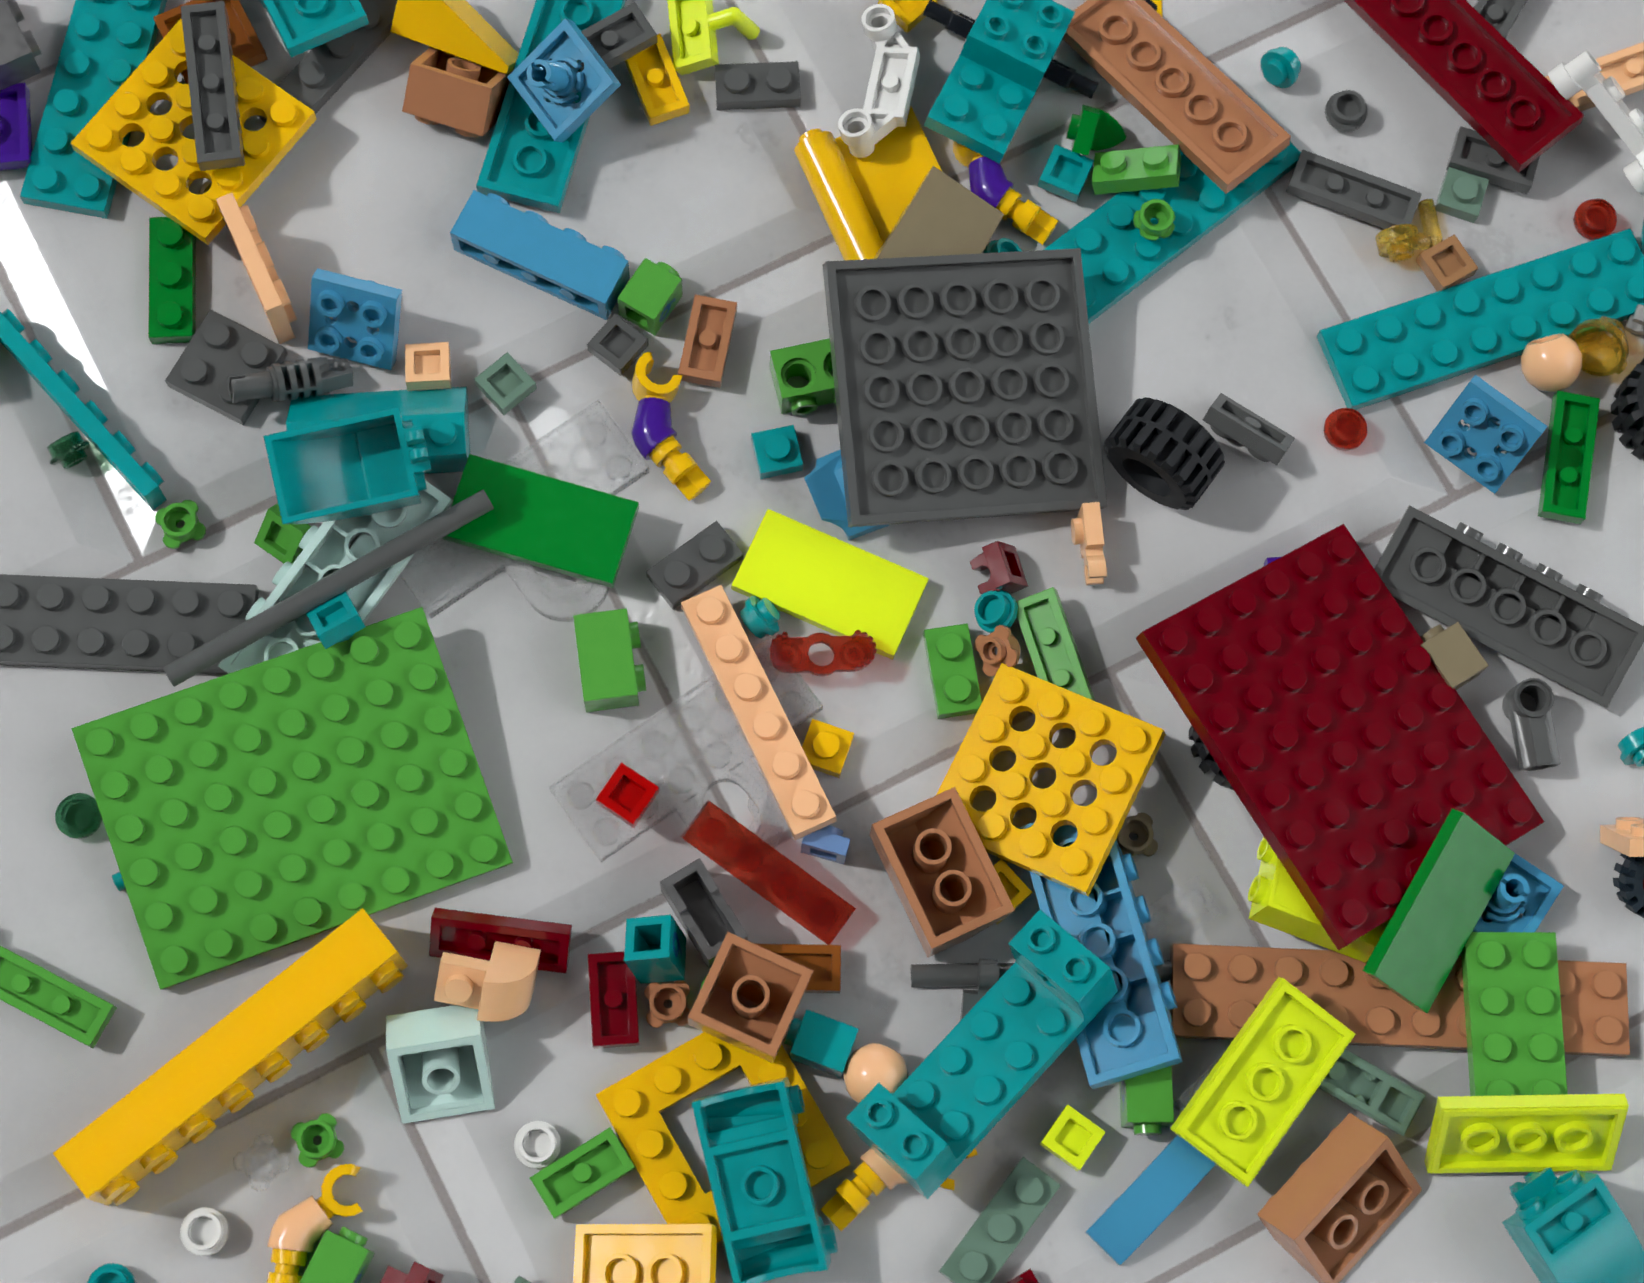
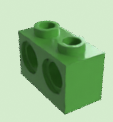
(808, 361)

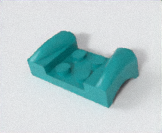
(762, 1182)

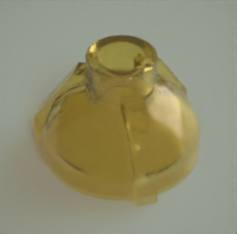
(1600, 352)

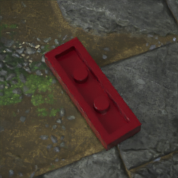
(476, 933)

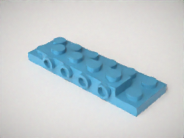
(1135, 1026)

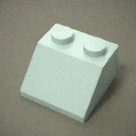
(439, 1063)

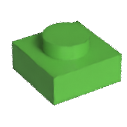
(280, 539)

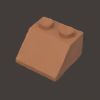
(454, 93)
(749, 997)

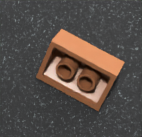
(941, 871)
(1340, 1200)

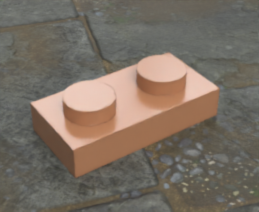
(707, 341)

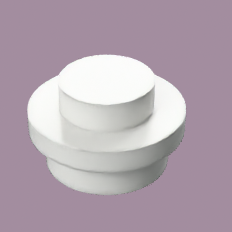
(537, 1144)
(204, 1231)

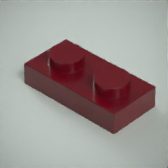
(612, 1001)

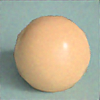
(1551, 362)
(871, 1066)

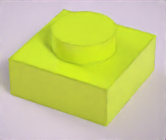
(1072, 1138)

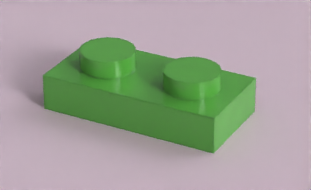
(1136, 169)
(952, 670)
(582, 1173)

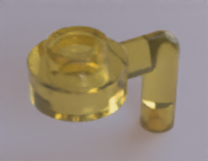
(1402, 240)

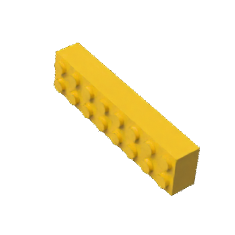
(231, 1061)

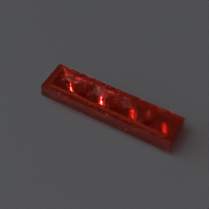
(768, 872)

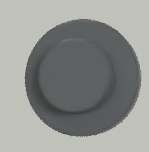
(1346, 111)

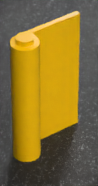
(868, 193)

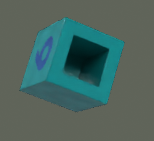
(655, 949)
(821, 1042)

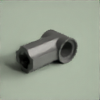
(1532, 730)

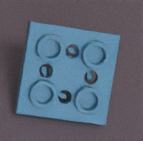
(553, 71)
(354, 309)
(1492, 423)
(1524, 888)

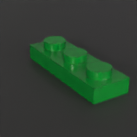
(171, 282)
(1568, 457)

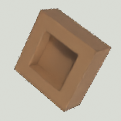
(1446, 263)

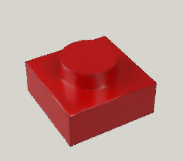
(627, 795)

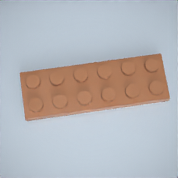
(1176, 88)

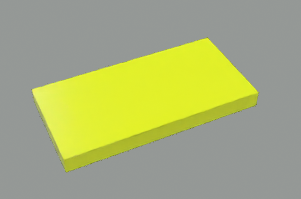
(829, 582)
(1262, 1081)
(1525, 1133)

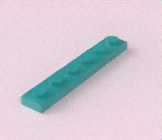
(86, 416)

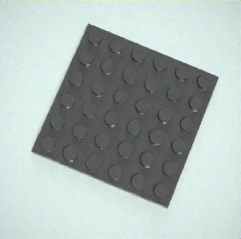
(963, 386)

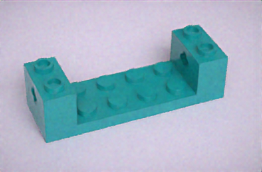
(987, 1057)

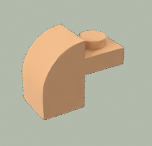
(495, 987)

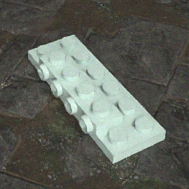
(325, 552)

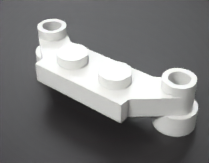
(889, 84)
(1606, 94)

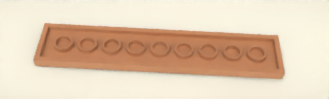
(1224, 984)

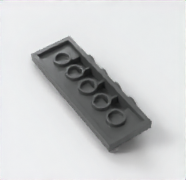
(1510, 604)

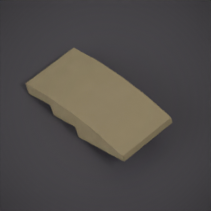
(941, 221)

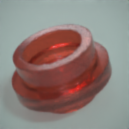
(1595, 219)
(1345, 429)

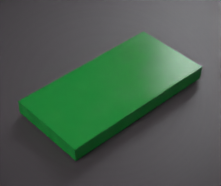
(546, 521)
(1439, 911)

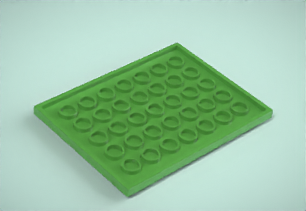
(291, 797)

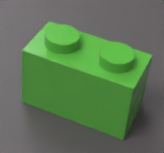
(607, 660)

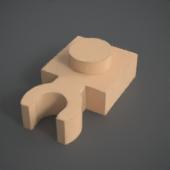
(1088, 532)

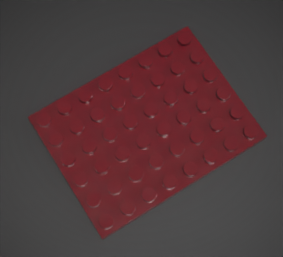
(1334, 728)

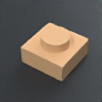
(427, 366)

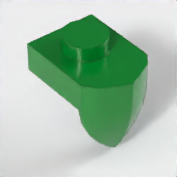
(1094, 131)

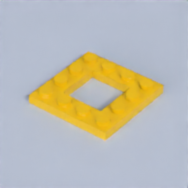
(638, 1099)

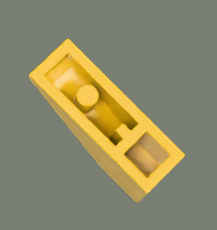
(455, 29)

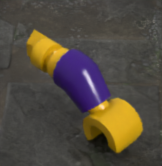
(991, 185)
(654, 431)

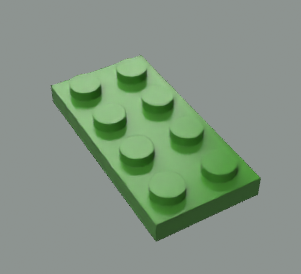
(1513, 1014)

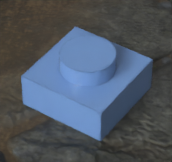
(826, 844)

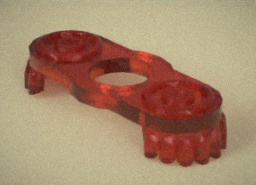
(849, 652)

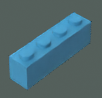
(540, 253)

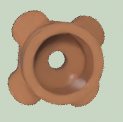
(1007, 647)
(658, 994)

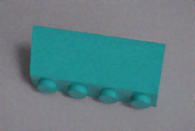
(439, 411)

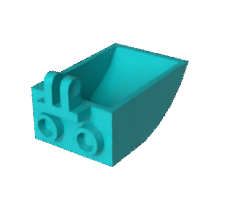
(348, 467)
(1573, 1230)

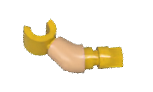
(871, 1177)
(303, 1225)

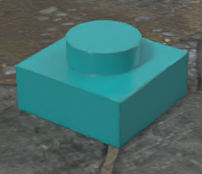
(1065, 173)
(777, 452)
(335, 620)

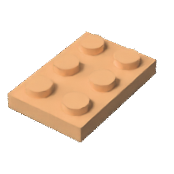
(259, 266)

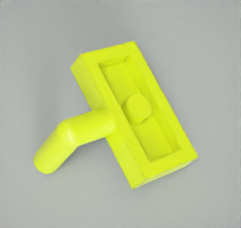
(694, 32)

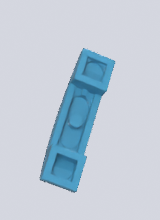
(1149, 1199)

